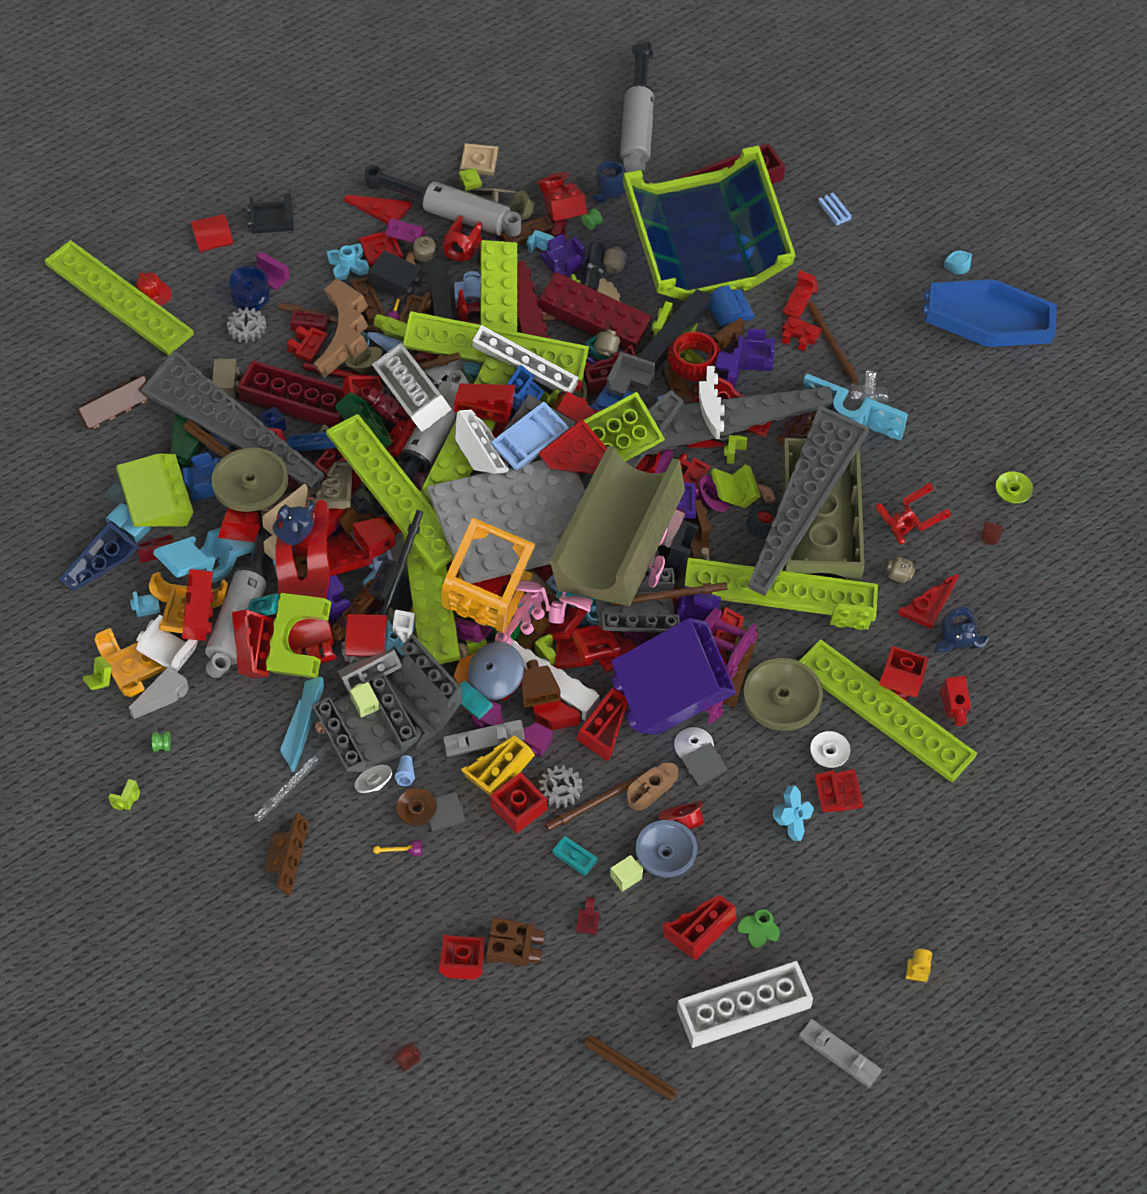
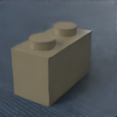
(225, 375)

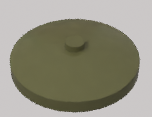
(249, 479)
(783, 694)

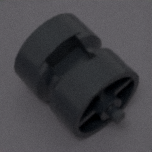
(363, 500)

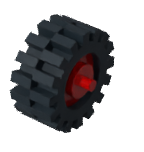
(760, 520)

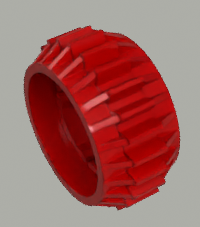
(696, 341)

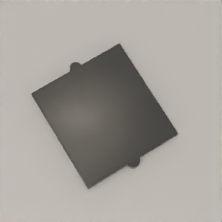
(704, 764)
(448, 812)

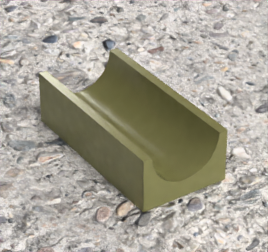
(616, 530)
(836, 534)

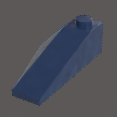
(101, 555)

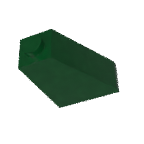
(184, 443)

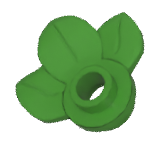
(759, 931)

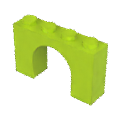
(290, 611)

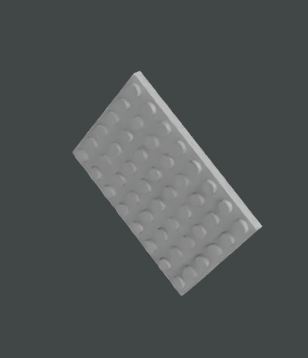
(524, 502)

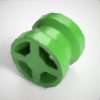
(592, 218)
(161, 741)

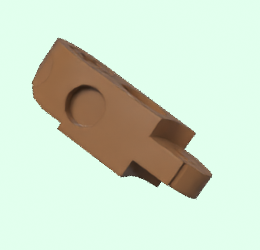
(663, 775)

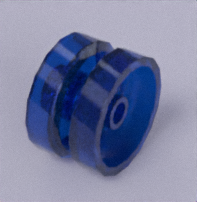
(249, 288)

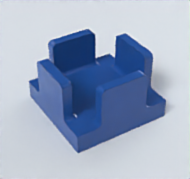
(199, 476)

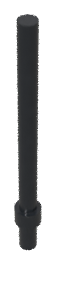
(413, 530)

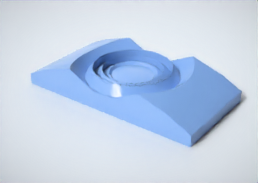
(529, 436)

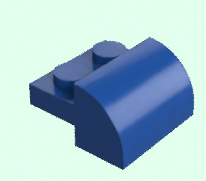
(729, 306)
(524, 386)

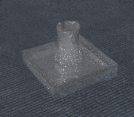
(869, 389)

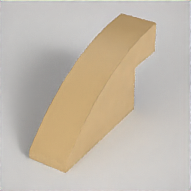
(296, 499)

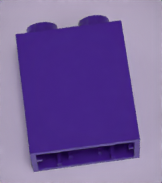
(672, 677)

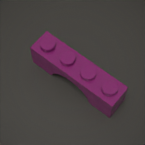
(536, 735)

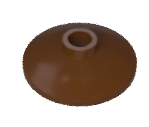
(414, 799)

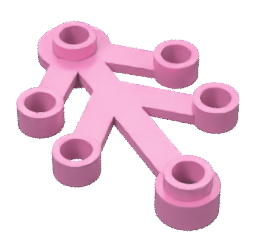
(522, 613)

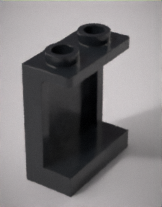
(270, 216)
(679, 551)
(383, 582)

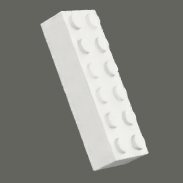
(411, 387)
(744, 1004)

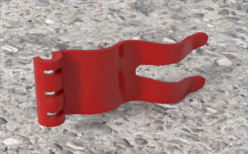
(308, 634)

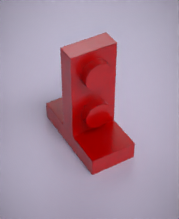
(801, 295)

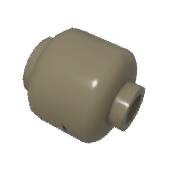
(424, 249)
(614, 260)
(607, 343)
(900, 569)

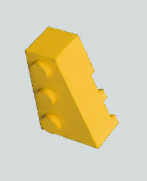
(500, 765)

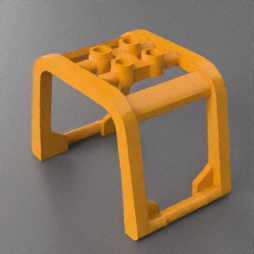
(476, 601)

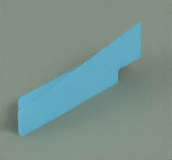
(301, 722)

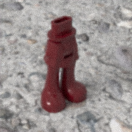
(387, 406)

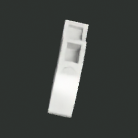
(711, 404)

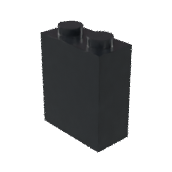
(394, 275)

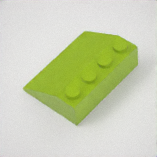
(626, 427)
(155, 491)

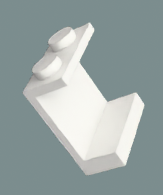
(164, 646)

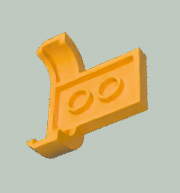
(174, 596)
(128, 664)

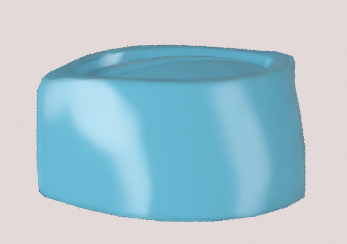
(958, 262)

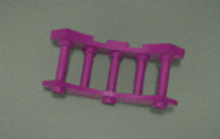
(748, 638)

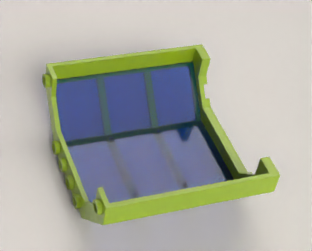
(711, 228)

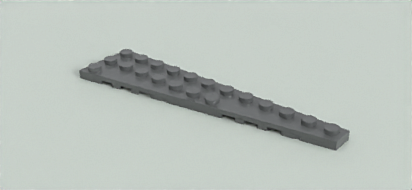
(198, 399)
(740, 414)

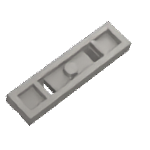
(483, 738)
(840, 1053)

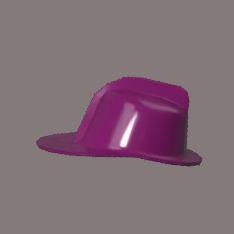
(709, 495)

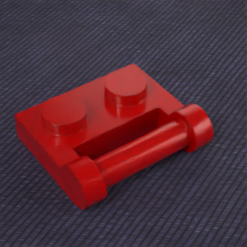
(592, 637)

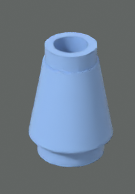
(405, 771)

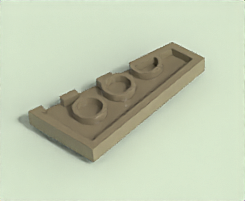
(337, 487)

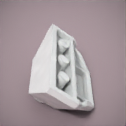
(475, 442)

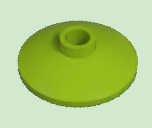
(1014, 481)

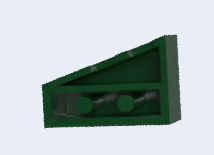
(353, 405)

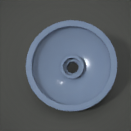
(504, 674)
(670, 838)

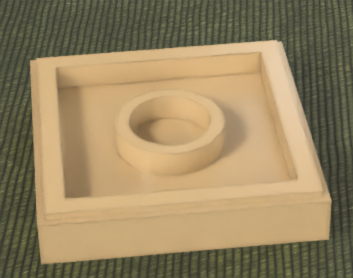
(479, 157)

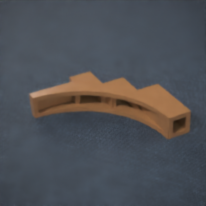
(351, 323)

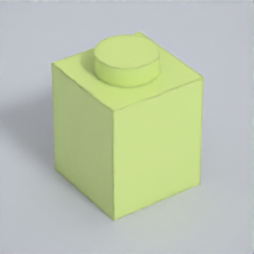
(364, 699)
(626, 873)

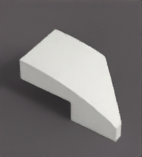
(403, 624)

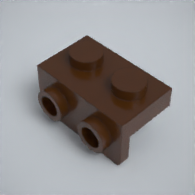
(416, 304)
(729, 333)

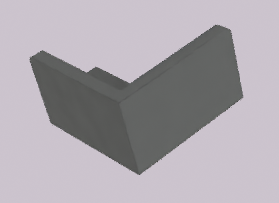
(629, 371)

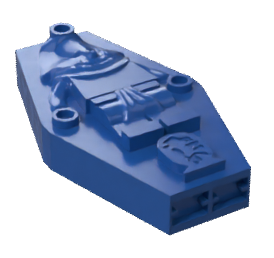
(990, 313)

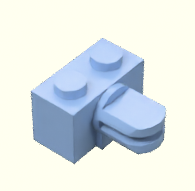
(470, 287)

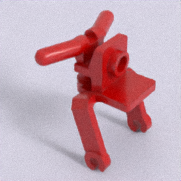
(907, 520)

